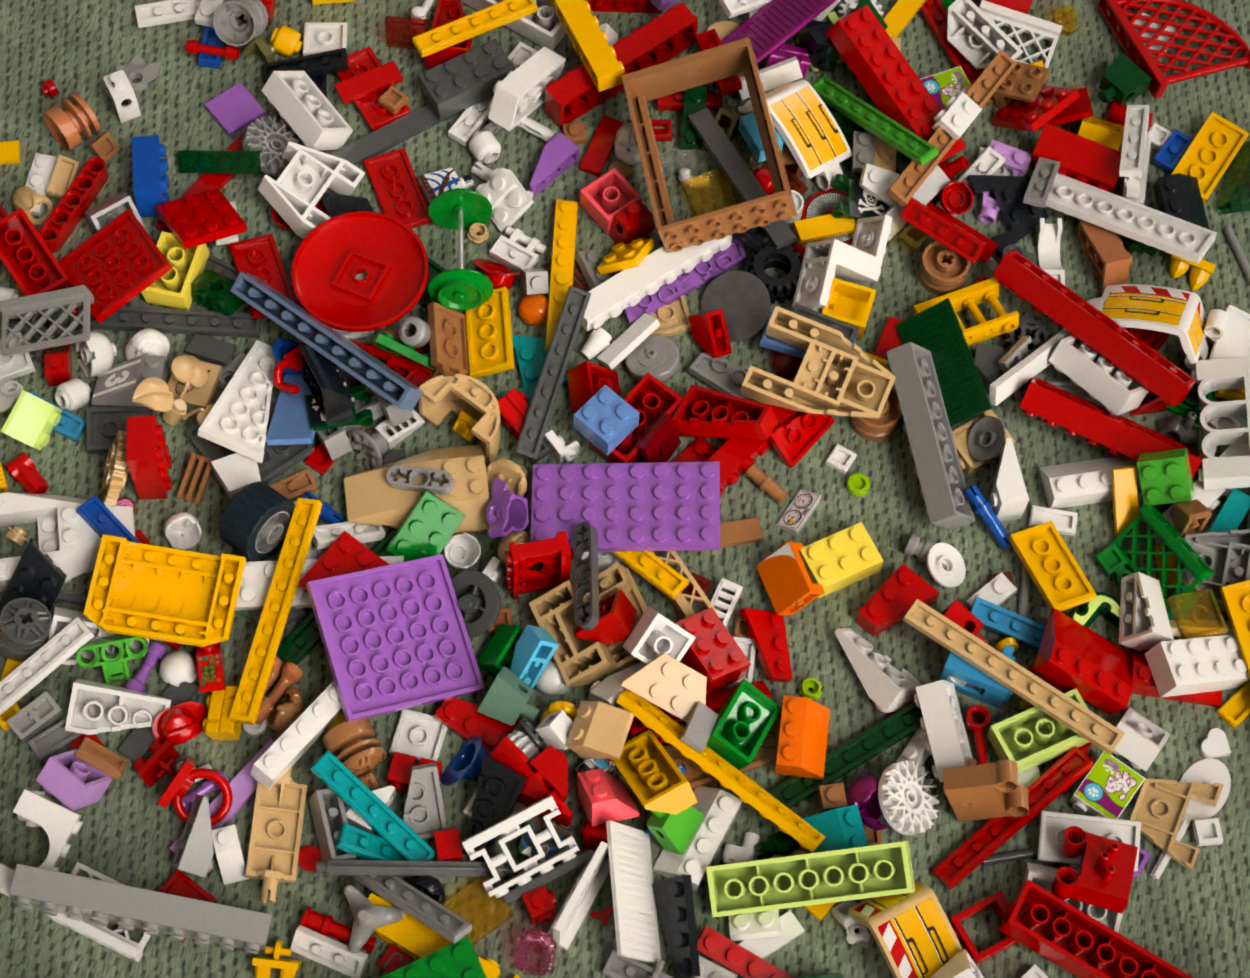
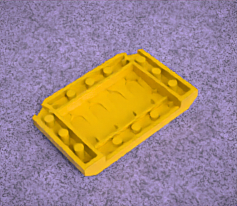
(164, 592)

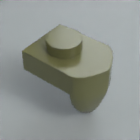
(259, 45)

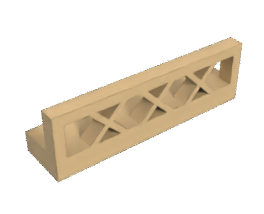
(680, 603)

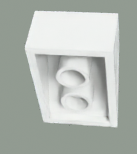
(1008, 489)

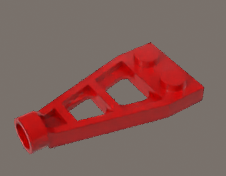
(416, 373)

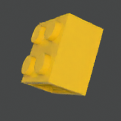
(850, 304)

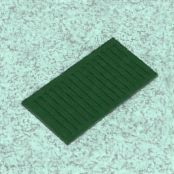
(956, 370)

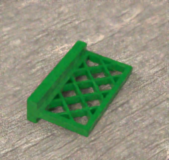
(1171, 539)

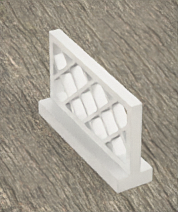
(1024, 23)
(581, 898)
(100, 933)

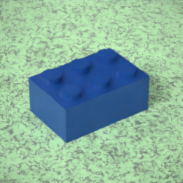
(149, 174)

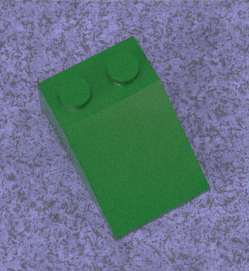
(742, 725)

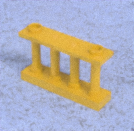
(969, 299)

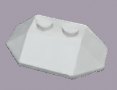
(977, 35)

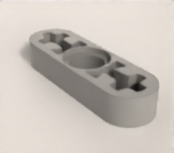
(402, 483)

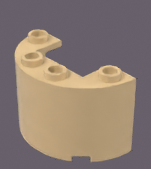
(459, 393)

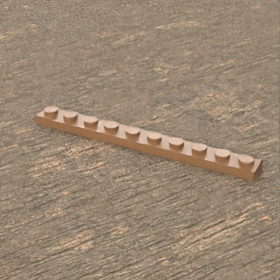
(980, 93)

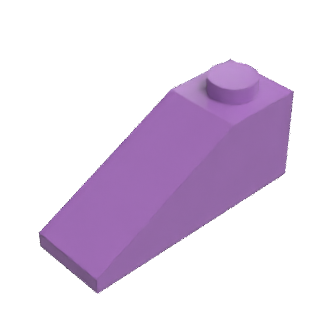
(556, 157)

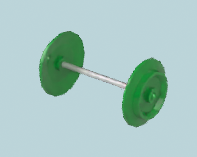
(460, 287)

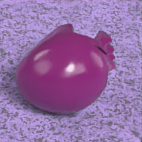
(865, 795)

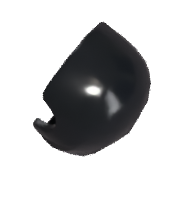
(431, 887)

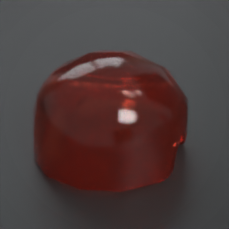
(785, 365)

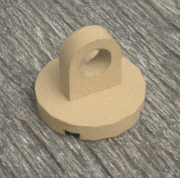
(508, 471)

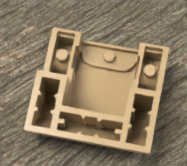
(580, 659)

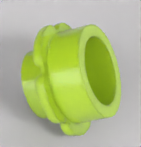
(810, 683)

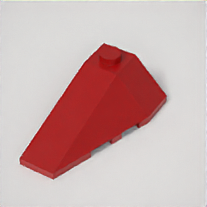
(445, 13)
(1145, 685)
(535, 787)

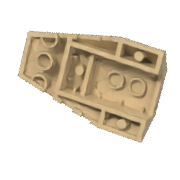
(375, 503)

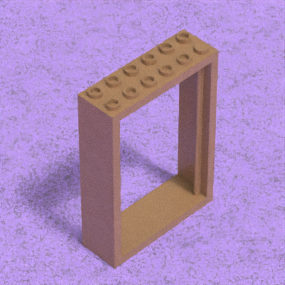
(689, 73)

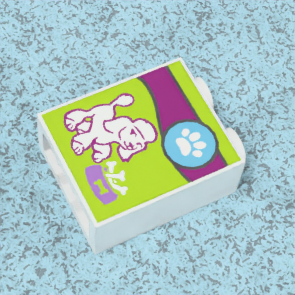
(946, 84)
(1106, 788)

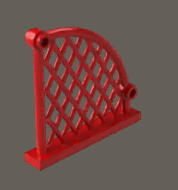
(1140, 54)

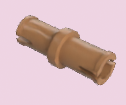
(766, 484)

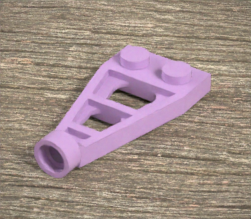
(1018, 163)

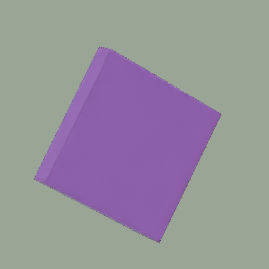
(234, 109)

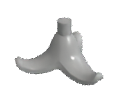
(367, 917)

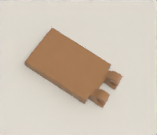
(447, 341)

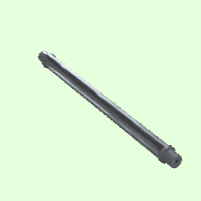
(411, 868)

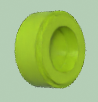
(858, 484)

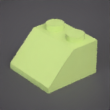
(32, 420)

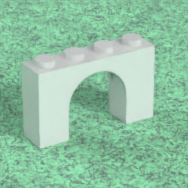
(55, 820)

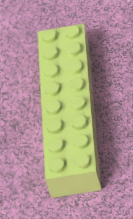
(810, 879)

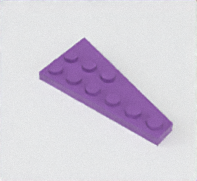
(688, 282)

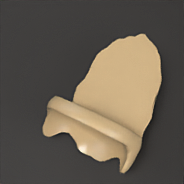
(28, 199)

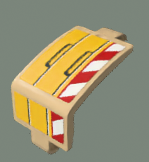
(909, 931)

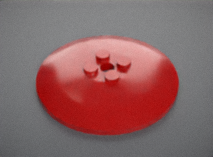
(353, 245)

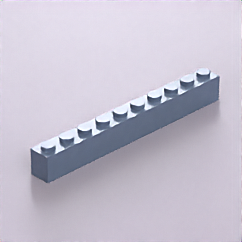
(327, 341)

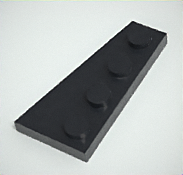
(495, 799)

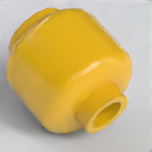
(286, 41)

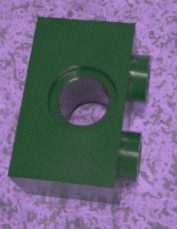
(214, 292)

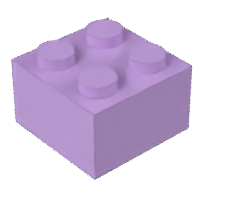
(73, 780)

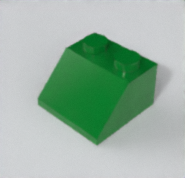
(500, 649)

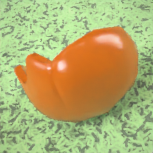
(533, 309)

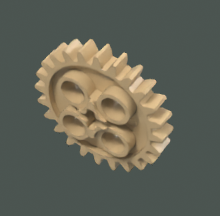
(115, 470)

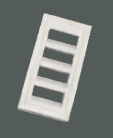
(399, 436)
(729, 587)

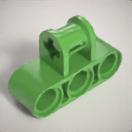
(114, 665)

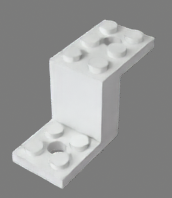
(838, 260)

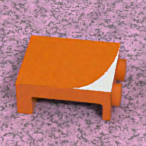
(788, 579)

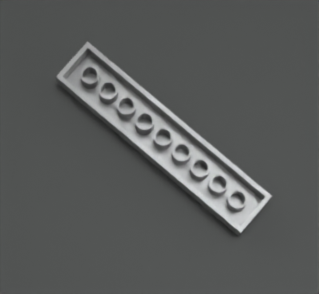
(140, 909)

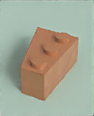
(1107, 254)

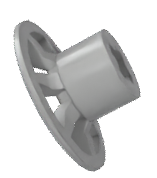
(369, 446)

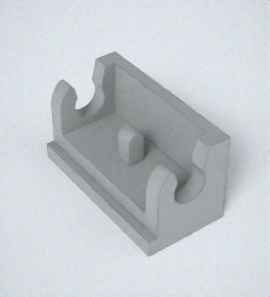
(34, 717)

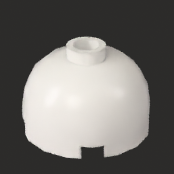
(96, 354)

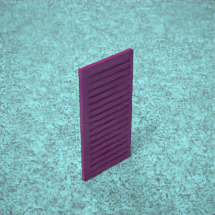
(777, 24)

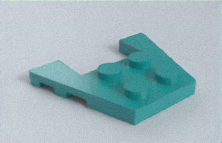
(530, 357)

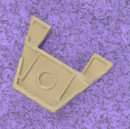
(1162, 809)

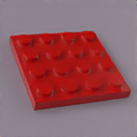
(115, 264)

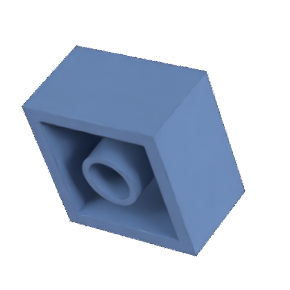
(606, 420)

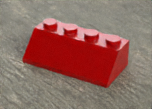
(1079, 157)
(28, 256)

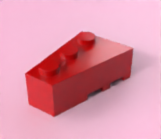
(894, 600)

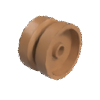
(942, 269)
(880, 428)

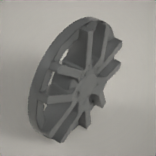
(533, 735)

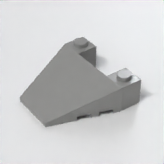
(335, 439)
(1226, 555)

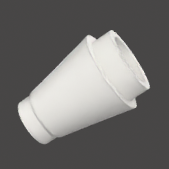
(597, 342)

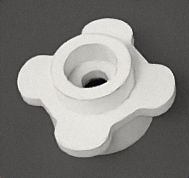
(853, 937)

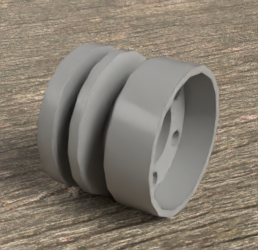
(231, 25)

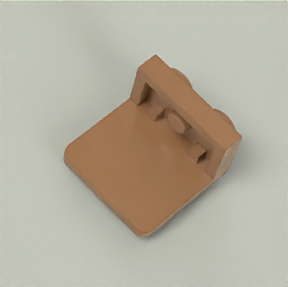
(1021, 84)

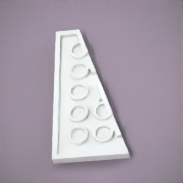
(243, 409)

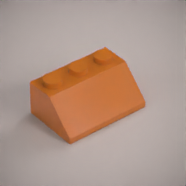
(802, 738)

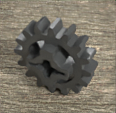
(1030, 328)

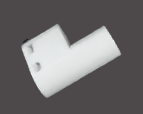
(739, 854)

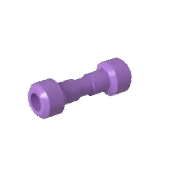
(155, 652)
(204, 789)

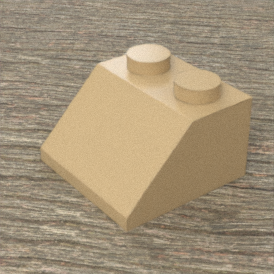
(599, 730)

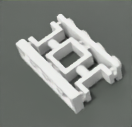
(1135, 153)
(511, 827)

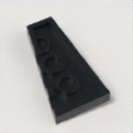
(677, 917)

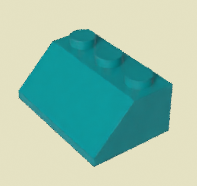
(841, 827)

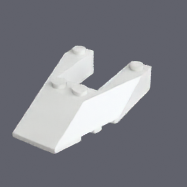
(60, 531)

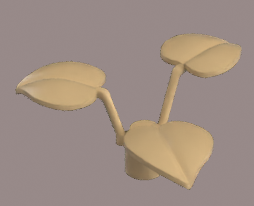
(156, 395)

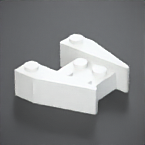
(304, 185)

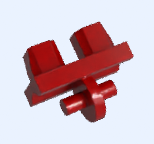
(159, 764)

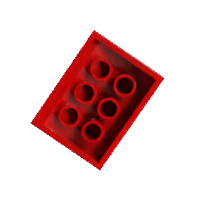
(1085, 661)

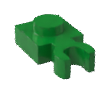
(1112, 561)

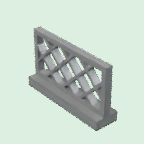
(46, 305)

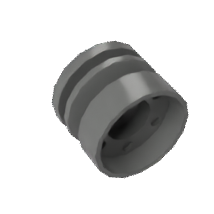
(23, 628)

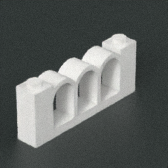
(1223, 375)

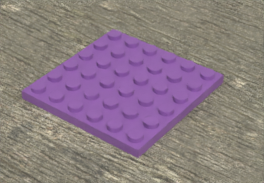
(394, 637)

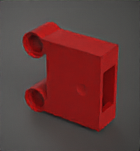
(1103, 871)

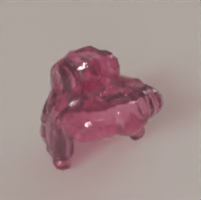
(534, 952)

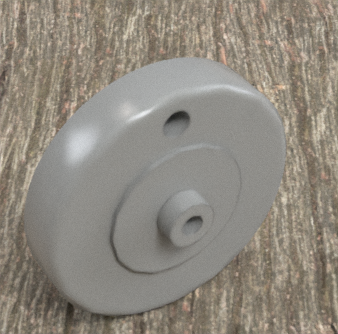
(655, 356)

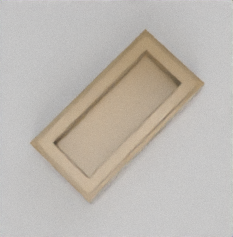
(61, 176)

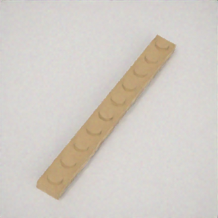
(1014, 676)

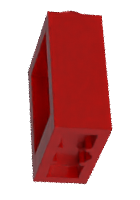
(1000, 906)

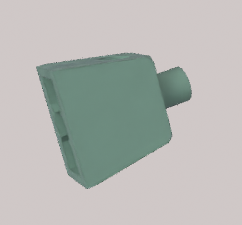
(508, 699)

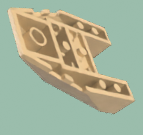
(831, 378)

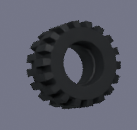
(782, 258)

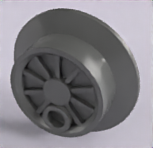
(477, 601)

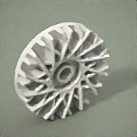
(907, 798)

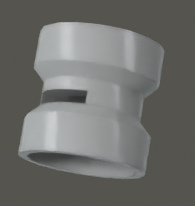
(918, 547)

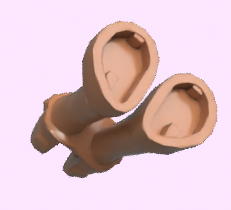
(289, 674)

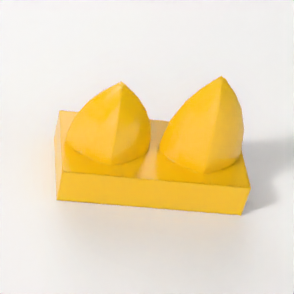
(1199, 272)

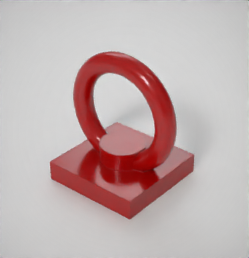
(183, 781)

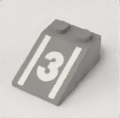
(120, 382)

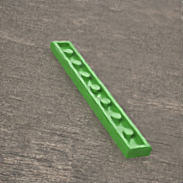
(875, 121)

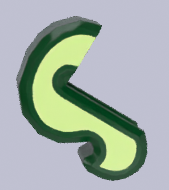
(1102, 605)

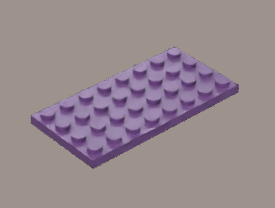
(630, 504)

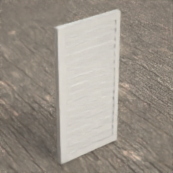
(633, 893)

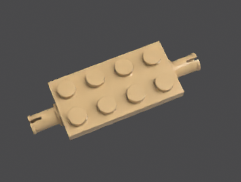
(276, 834)

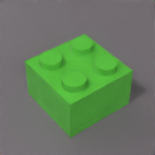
(1165, 477)

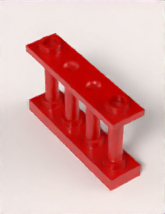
(949, 230)

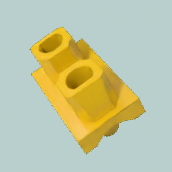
(264, 964)

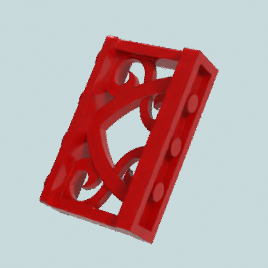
(522, 556)

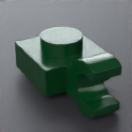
(777, 843)

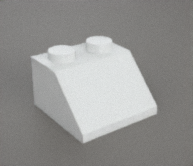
(656, 636)
(1141, 739)

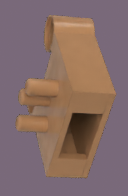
(985, 790)

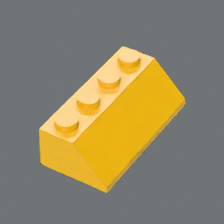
(654, 775)

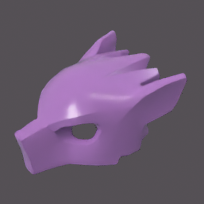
(505, 511)

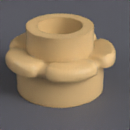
(478, 228)
(17, 535)

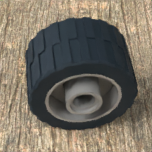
(256, 521)

